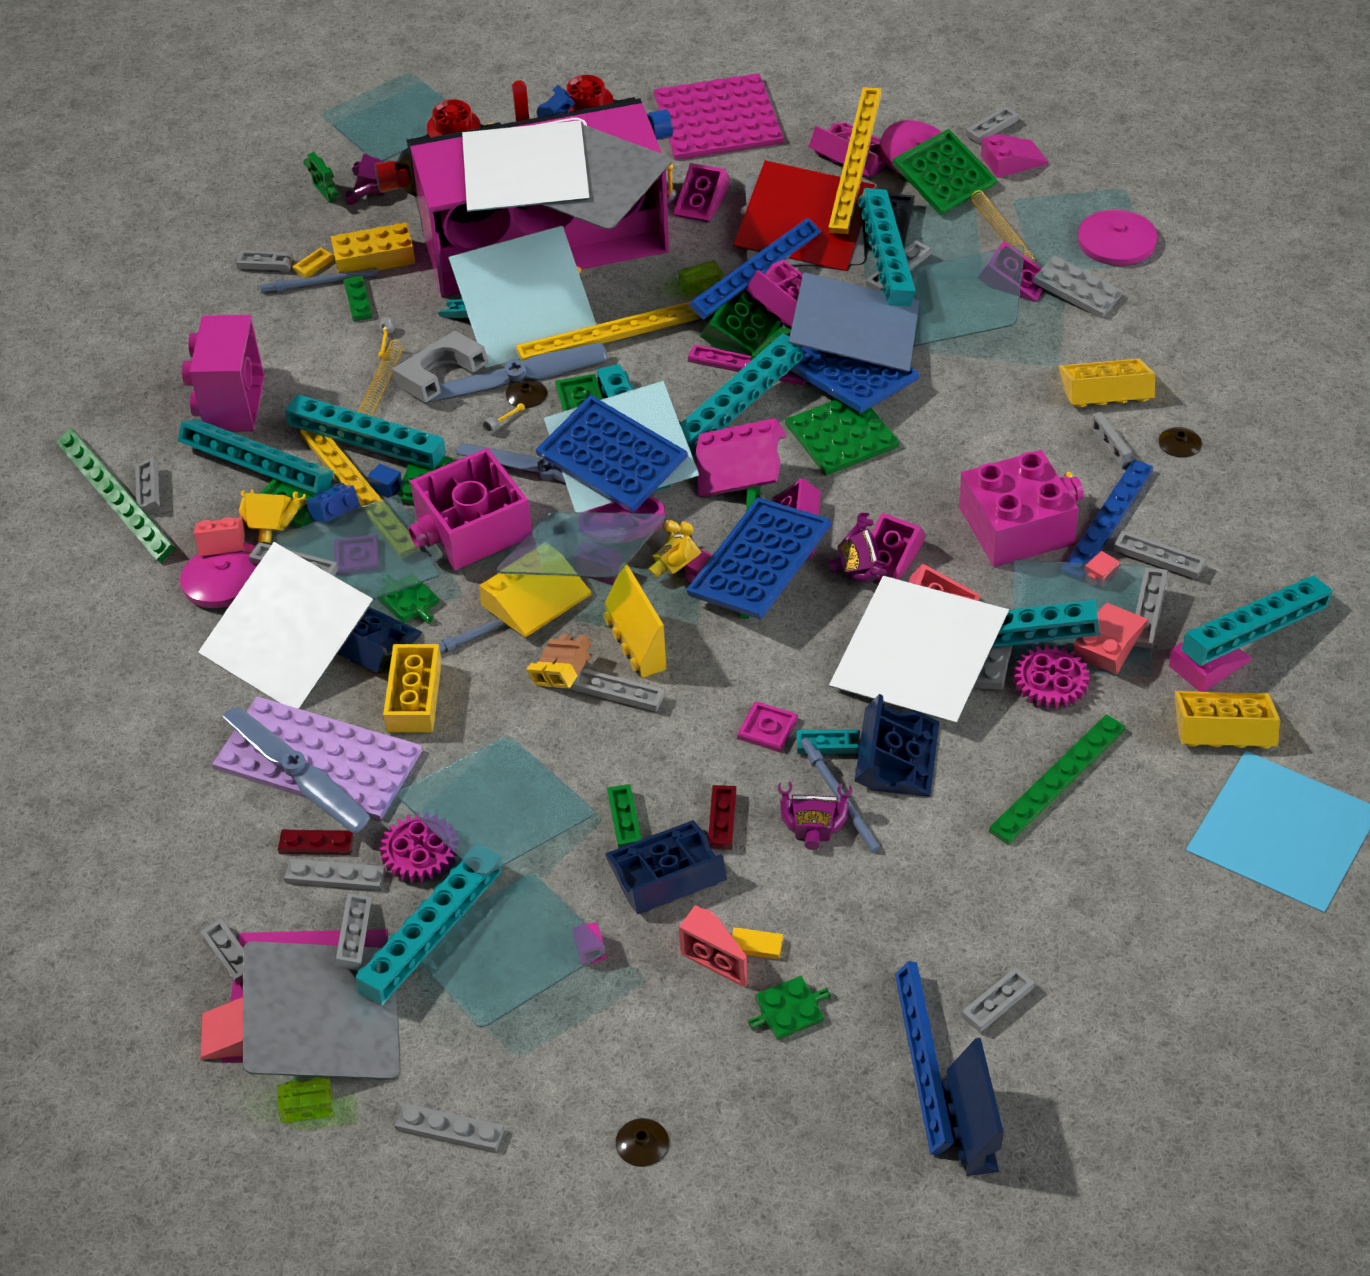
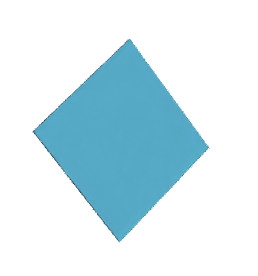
(1283, 831)

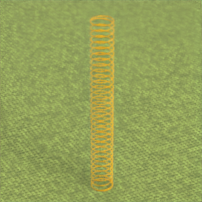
(1000, 215)
(375, 377)

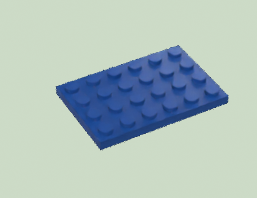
(852, 380)
(611, 453)
(759, 558)

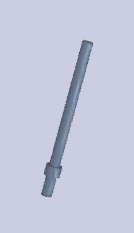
(281, 285)
(450, 643)
(817, 760)

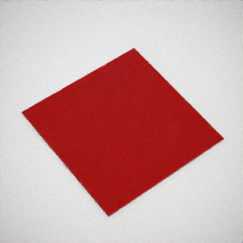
(788, 197)

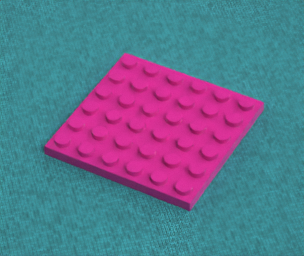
(719, 116)

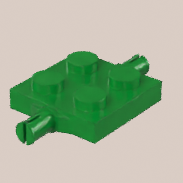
(321, 176)
(411, 603)
(789, 1008)

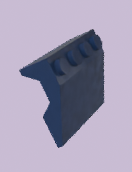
(374, 639)
(896, 750)
(666, 867)
(974, 1111)

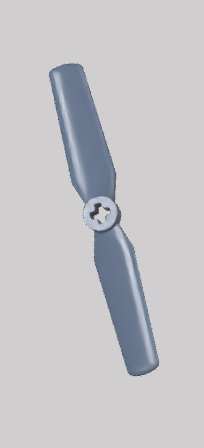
(534, 368)
(518, 461)
(310, 780)

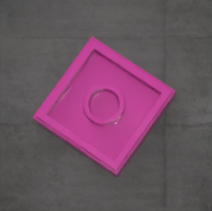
(767, 726)

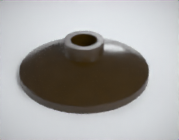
(527, 392)
(1180, 442)
(645, 1151)

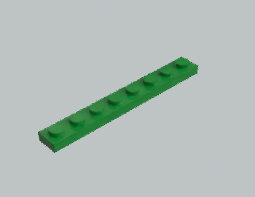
(1056, 779)

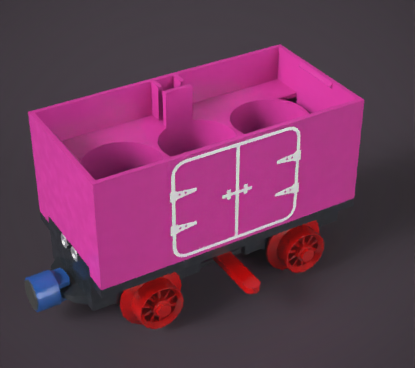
(435, 176)

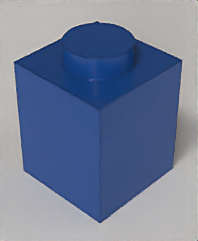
(385, 480)

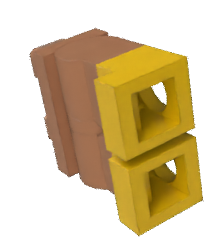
(560, 661)

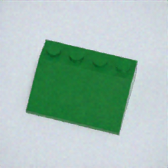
(740, 325)

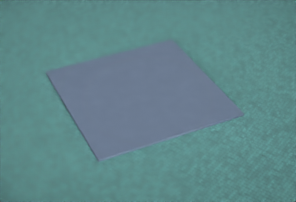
(853, 322)

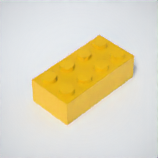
(373, 248)
(412, 688)

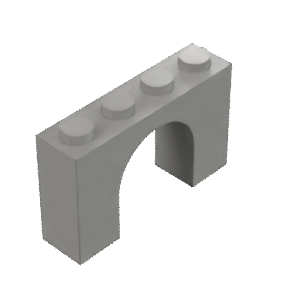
(454, 348)

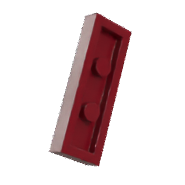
(722, 817)
(316, 842)

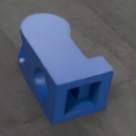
(558, 103)

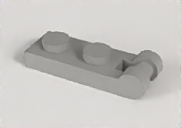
(265, 260)

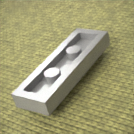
(992, 124)
(1111, 440)
(147, 484)
(225, 948)
(997, 999)

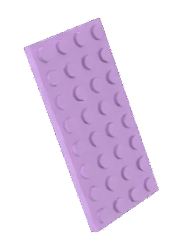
(357, 759)

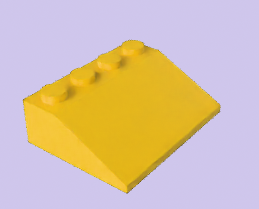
(1108, 382)
(531, 600)
(635, 625)
(1226, 719)

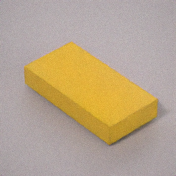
(313, 262)
(758, 943)

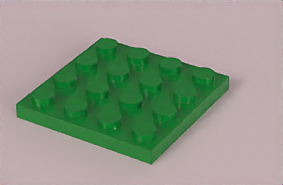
(944, 171)
(840, 435)

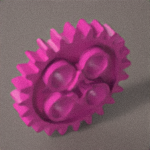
(1051, 677)
(412, 843)

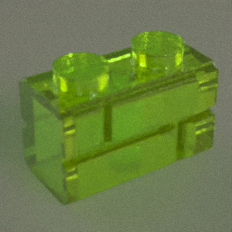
(699, 278)
(305, 1100)

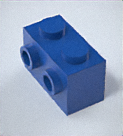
(333, 502)

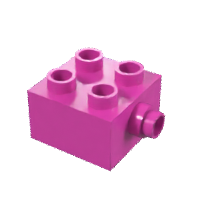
(225, 372)
(1020, 507)
(469, 509)

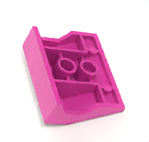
(835, 144)
(777, 289)
(738, 457)

